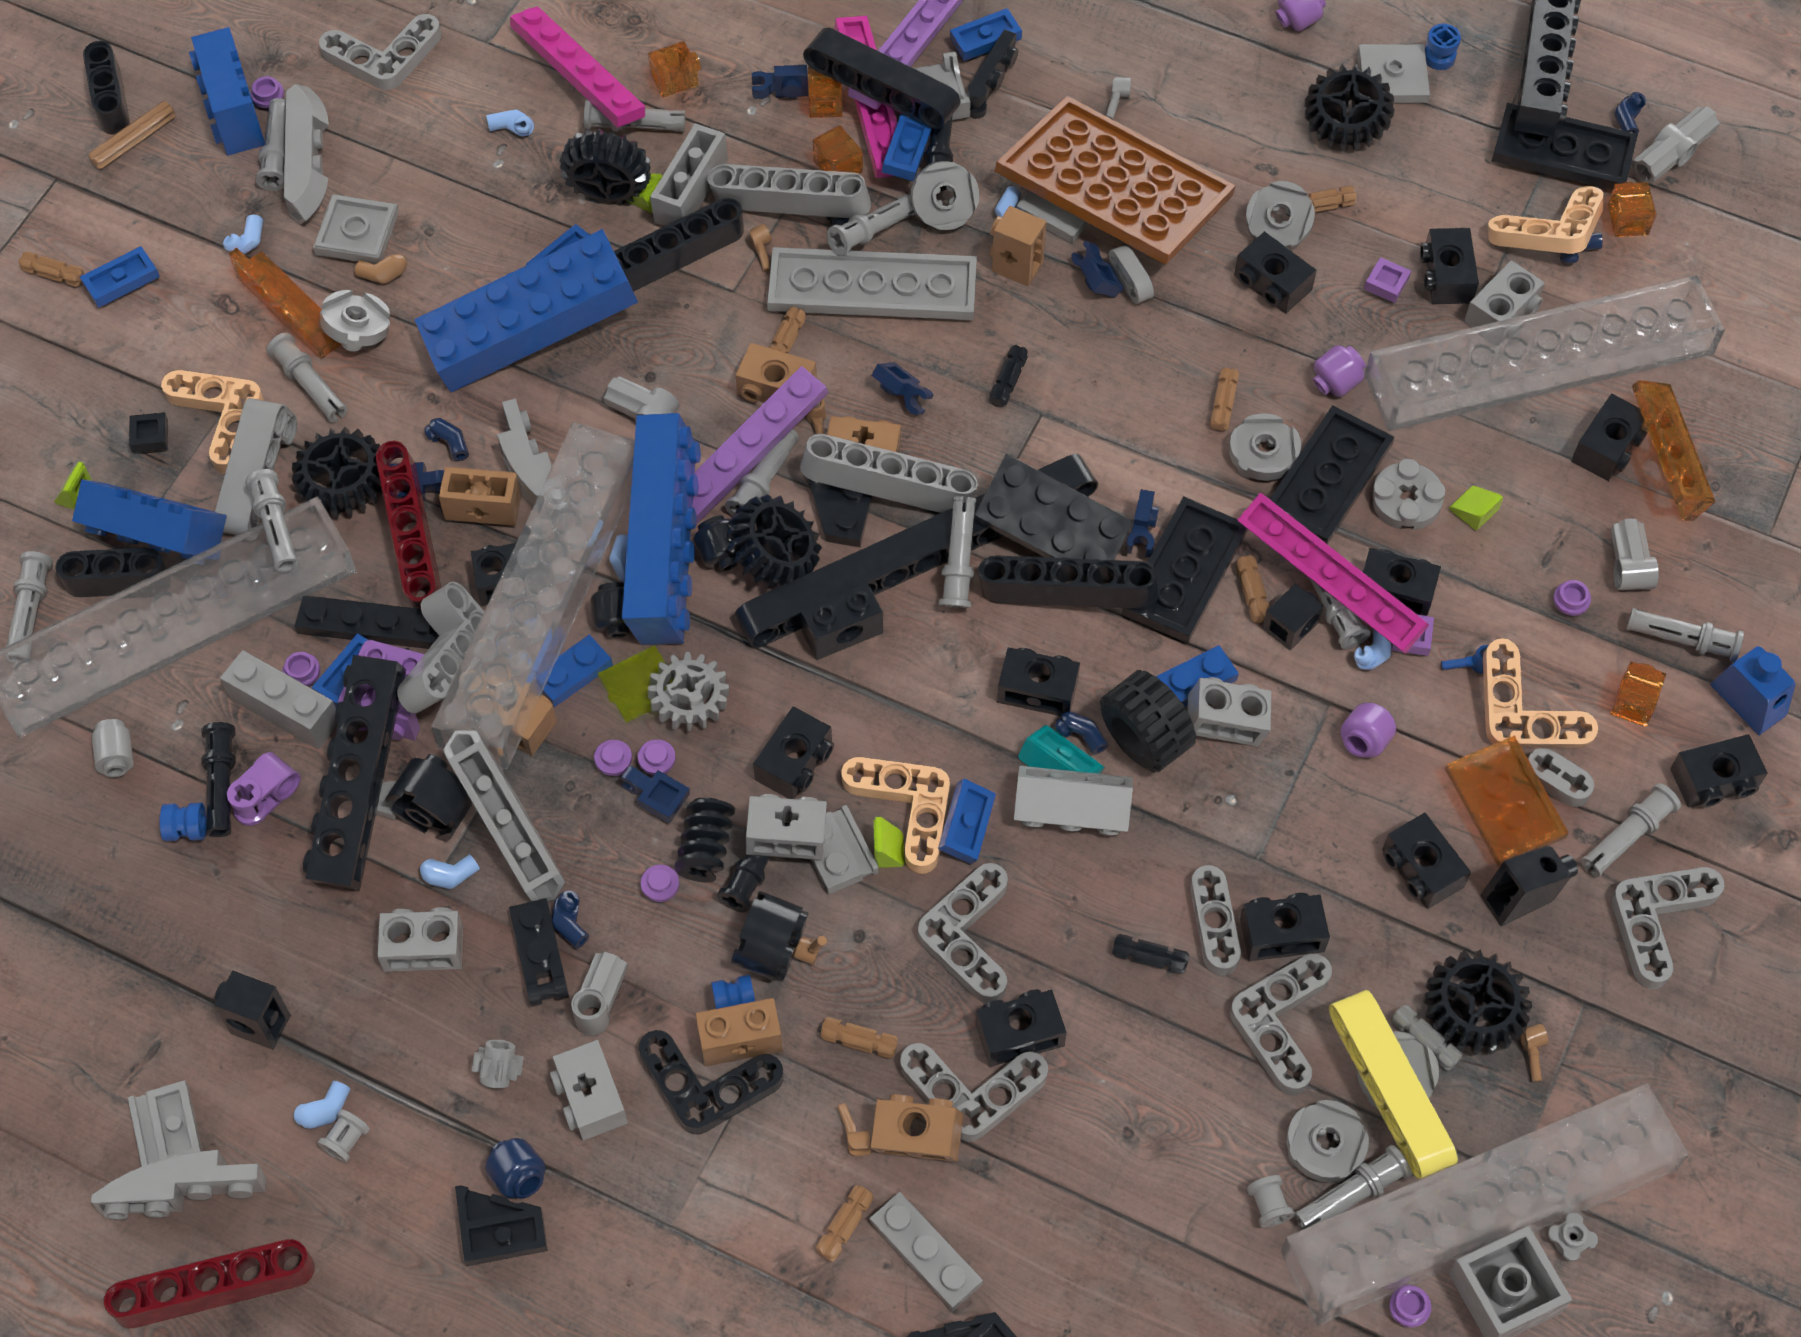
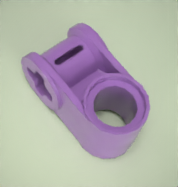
(262, 786)

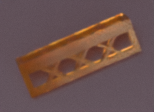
(283, 300)
(1674, 448)

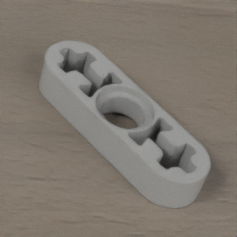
(1222, 904)

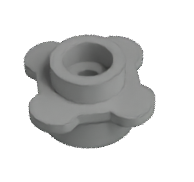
(1572, 1248)

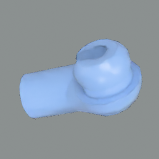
(512, 120)
(250, 238)
(1375, 654)

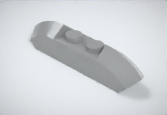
(303, 166)
(504, 815)

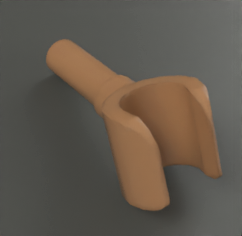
(758, 238)
(817, 416)
(808, 949)
(1530, 1040)
(857, 1141)

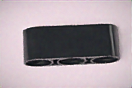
(106, 87)
(95, 570)

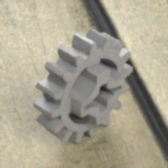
(690, 687)

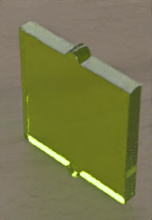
(629, 682)

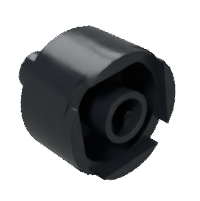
(430, 797)
(768, 935)

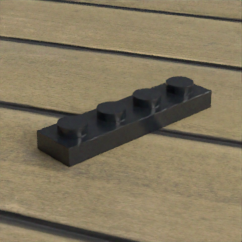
(373, 621)

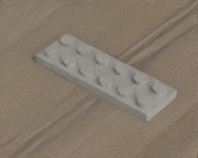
(873, 283)

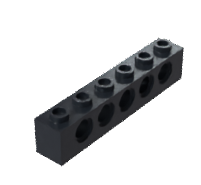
(1547, 66)
(364, 791)

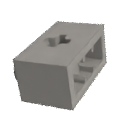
(770, 837)
(588, 1068)

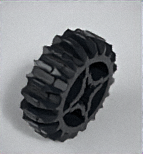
(1371, 110)
(605, 166)
(330, 463)
(778, 535)
(1492, 1007)

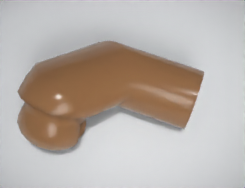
(383, 271)

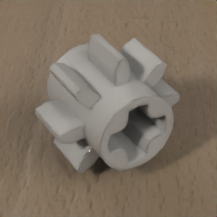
(497, 1063)

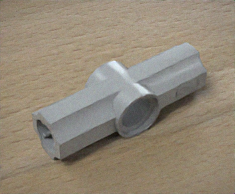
(1675, 144)

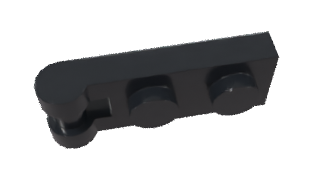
(992, 73)
(538, 951)

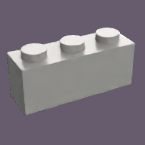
(685, 180)
(280, 699)
(1073, 800)

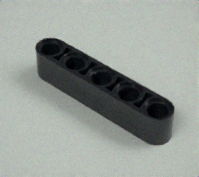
(882, 78)
(681, 242)
(1052, 574)

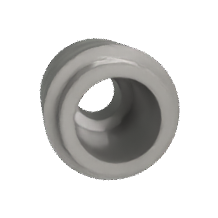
(112, 748)

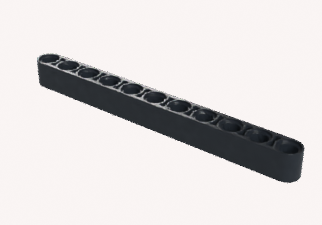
(882, 563)

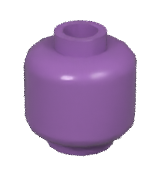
(1299, 13)
(1338, 370)
(1368, 730)

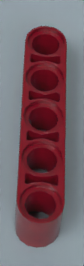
(403, 511)
(191, 1277)

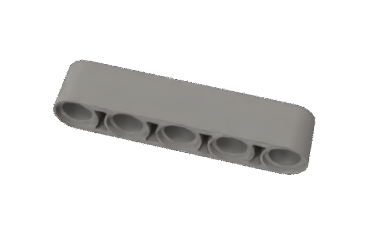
(791, 190)
(885, 473)

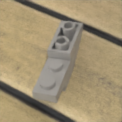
(523, 454)
(164, 1183)

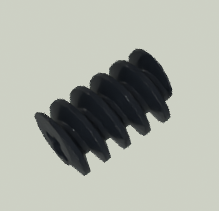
(702, 838)

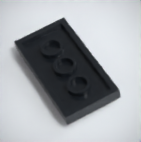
(1576, 152)
(1332, 472)
(1049, 515)
(1189, 567)

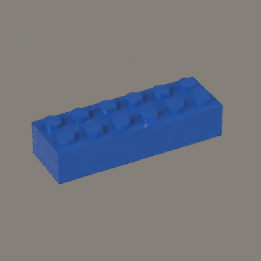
(525, 311)
(660, 529)

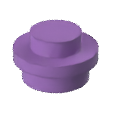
(265, 90)
(1572, 597)
(302, 668)
(656, 756)
(613, 757)
(660, 883)
(1410, 1306)

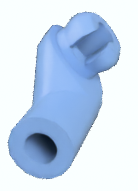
(1009, 198)
(618, 556)
(448, 875)
(322, 1111)

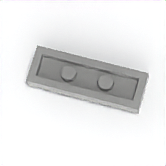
(926, 1251)

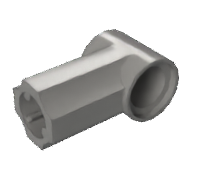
(637, 400)
(1633, 563)
(598, 992)

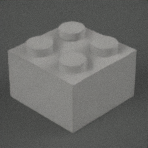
(1510, 1285)

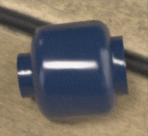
(515, 1168)

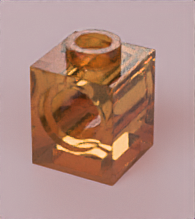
(674, 68)
(824, 95)
(837, 152)
(1631, 209)
(1638, 693)

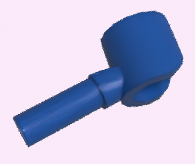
(1474, 661)

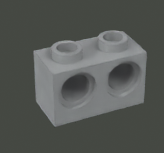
(1506, 296)
(1229, 720)
(419, 950)

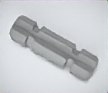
(1406, 1020)

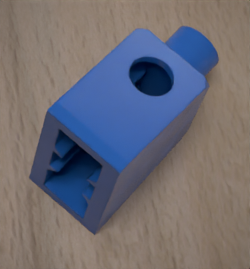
(1757, 689)

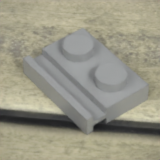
(845, 853)
(165, 1123)

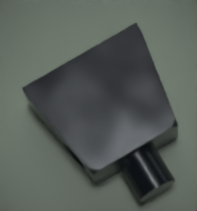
(1527, 883)

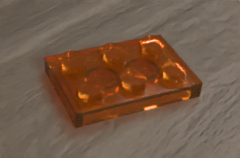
(1506, 800)

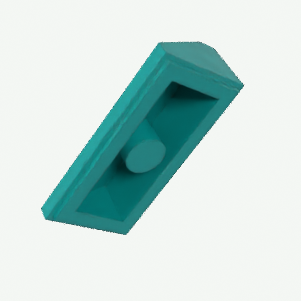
(1052, 751)

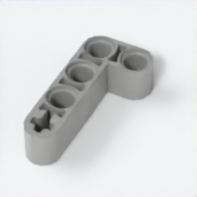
(255, 447)
(455, 619)

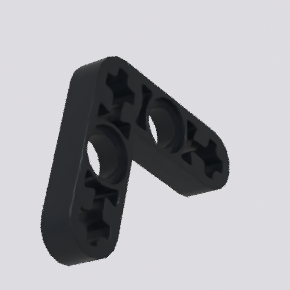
(697, 1096)

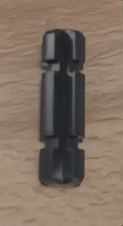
(1008, 375)
(1150, 953)

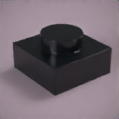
(148, 432)

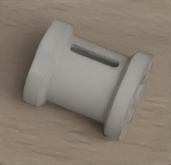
(347, 1124)
(1270, 1201)

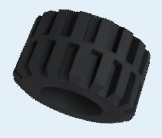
(1147, 721)

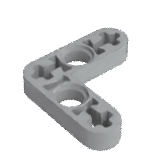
(379, 61)
(1651, 904)
(955, 925)
(1267, 1022)
(963, 1098)

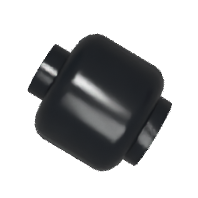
(713, 545)
(607, 610)

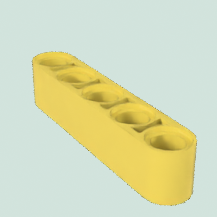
(1393, 1084)

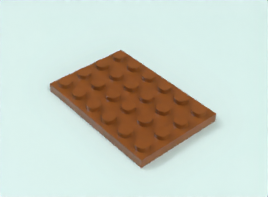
(1115, 179)

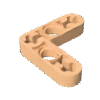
(1552, 234)
(227, 402)
(1512, 711)
(921, 801)

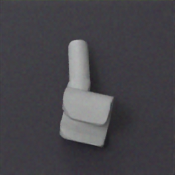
(1120, 88)

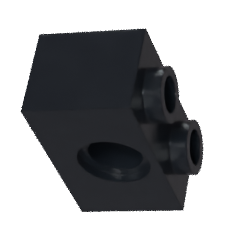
(1450, 266)
(1274, 272)
(1605, 455)
(1417, 574)
(842, 621)
(1049, 697)
(795, 734)
(1733, 757)
(1423, 840)
(1269, 941)
(251, 1009)
(1005, 1043)

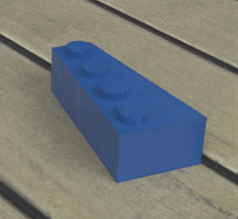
(227, 91)
(147, 519)

